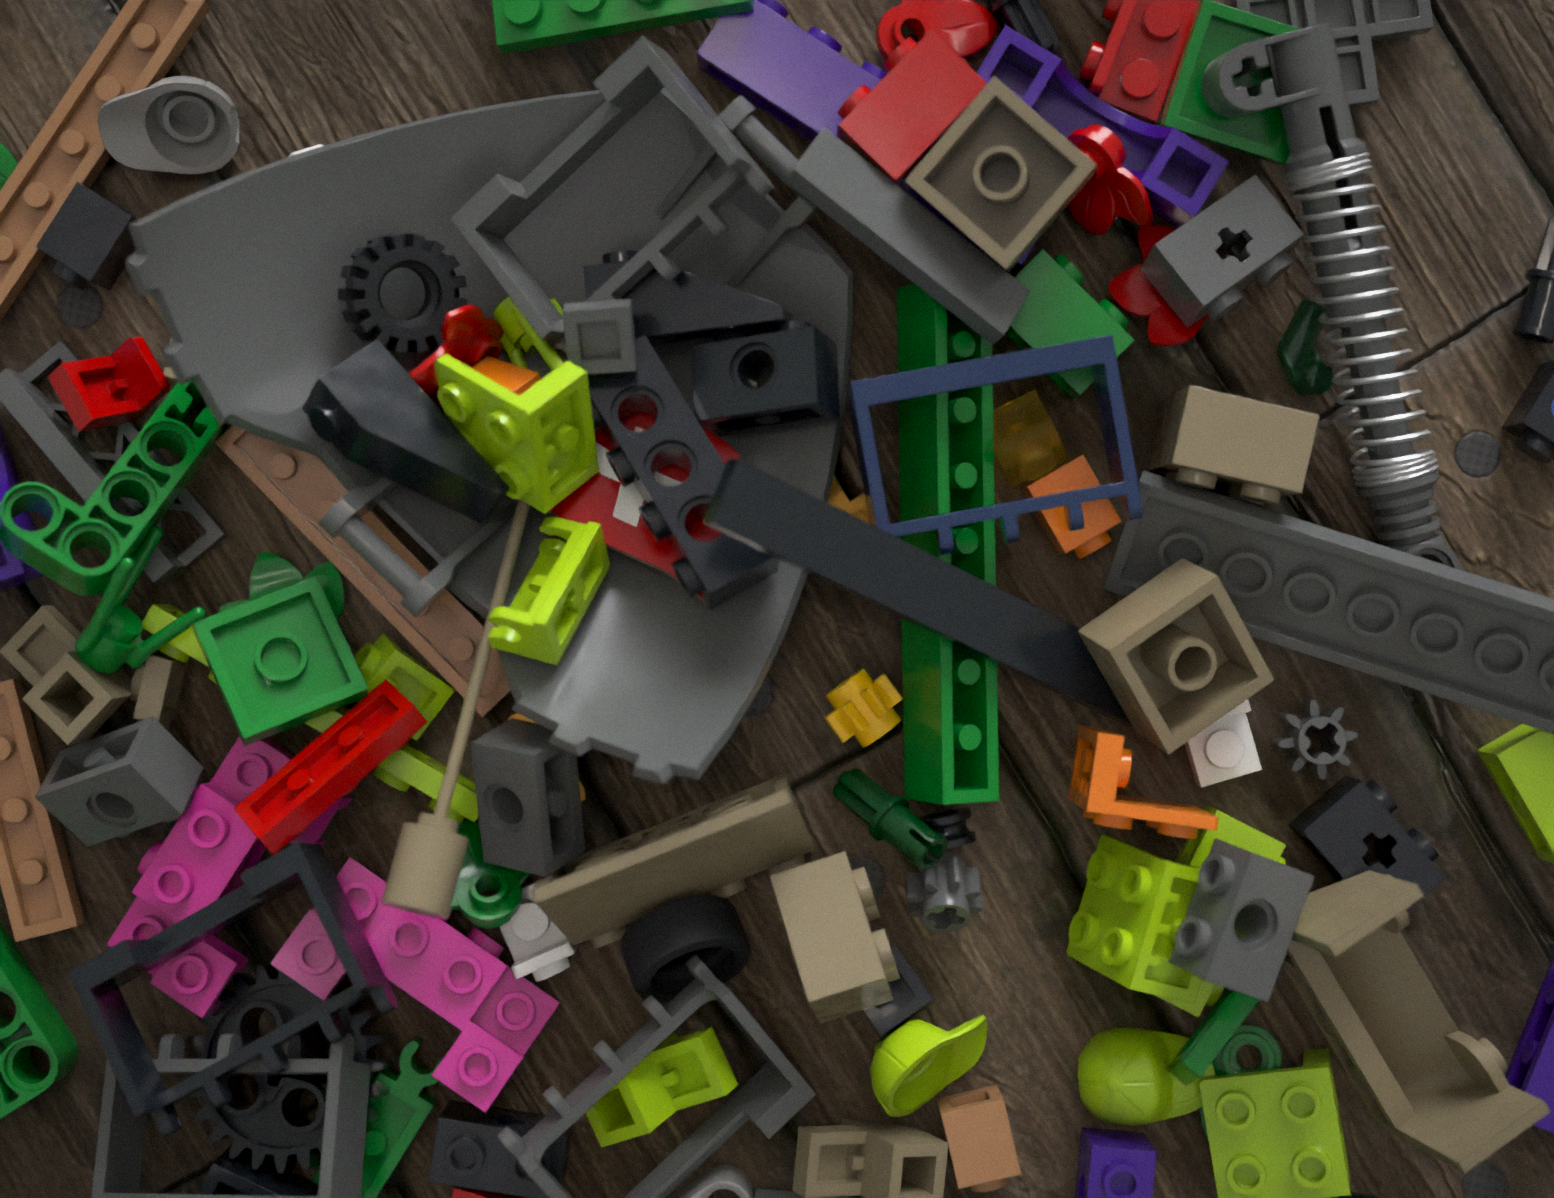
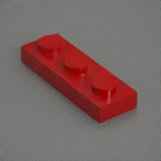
(330, 766)

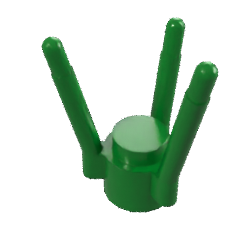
(115, 630)

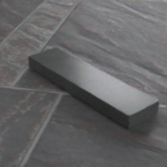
(908, 236)

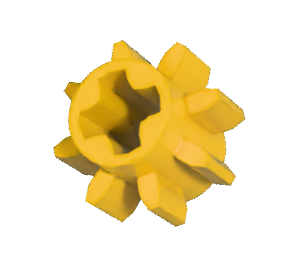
(863, 708)

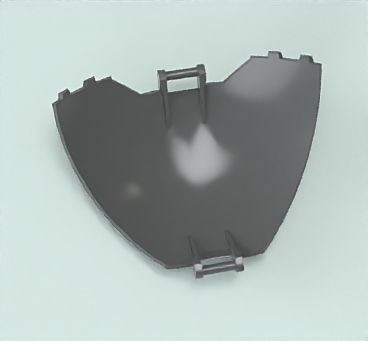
(257, 318)

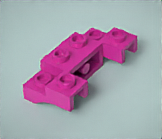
(202, 864)
(440, 969)

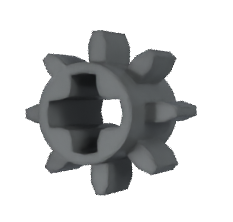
(1330, 733)
(944, 893)

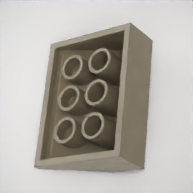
(676, 859)

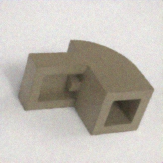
(65, 690)
(869, 1161)

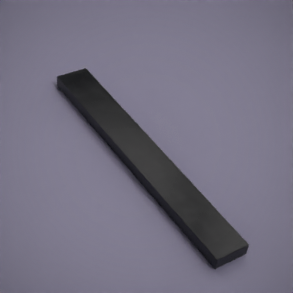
(907, 583)

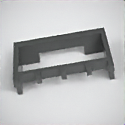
(627, 88)
(765, 1099)
(343, 1144)

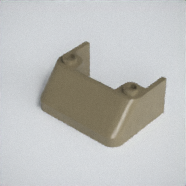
(1393, 1030)

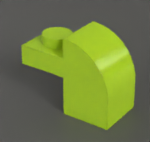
(668, 1079)

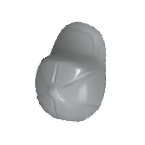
(171, 127)

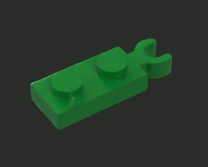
(399, 1120)

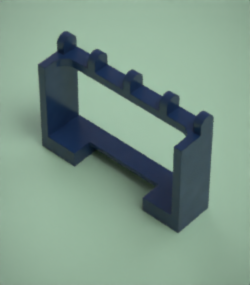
(1094, 352)

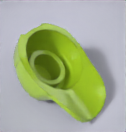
(922, 1061)
(1129, 1080)

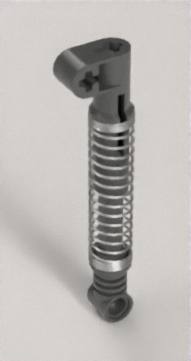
(1329, 172)

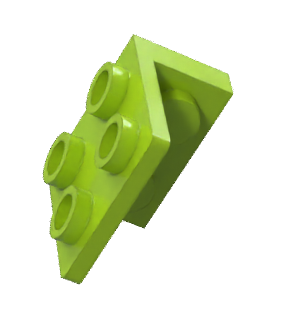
(534, 440)
(1132, 919)
(1277, 1132)

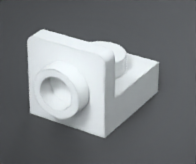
(1224, 749)
(536, 941)

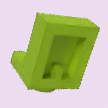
(406, 674)

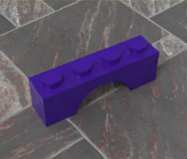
(1169, 163)

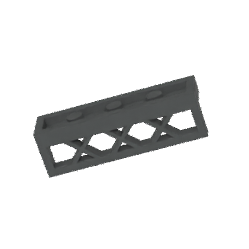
(84, 467)

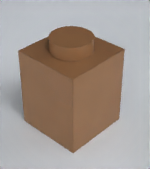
(979, 1139)

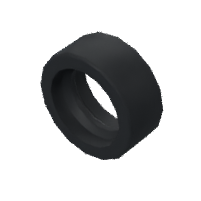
(672, 933)

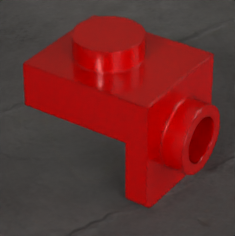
(110, 387)

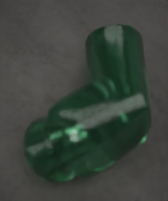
(1298, 353)

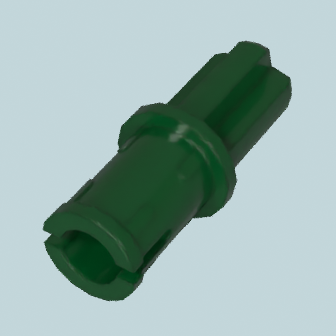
(889, 818)

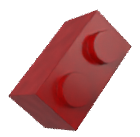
(909, 106)

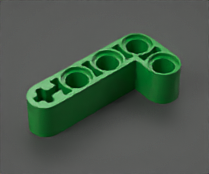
(97, 523)
(34, 1025)

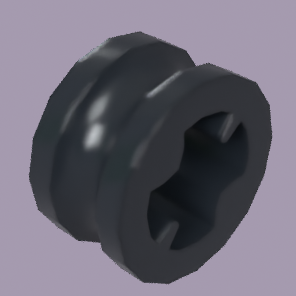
(952, 826)

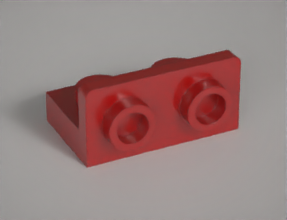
(1138, 54)

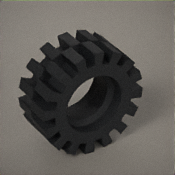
(364, 284)

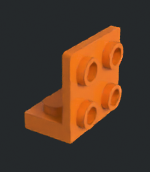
(1104, 765)

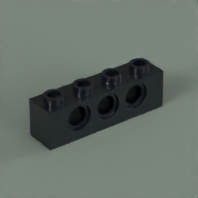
(710, 568)

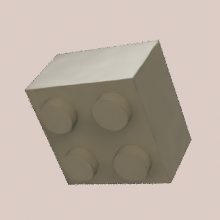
(1001, 174)
(1234, 444)
(1176, 655)
(831, 938)

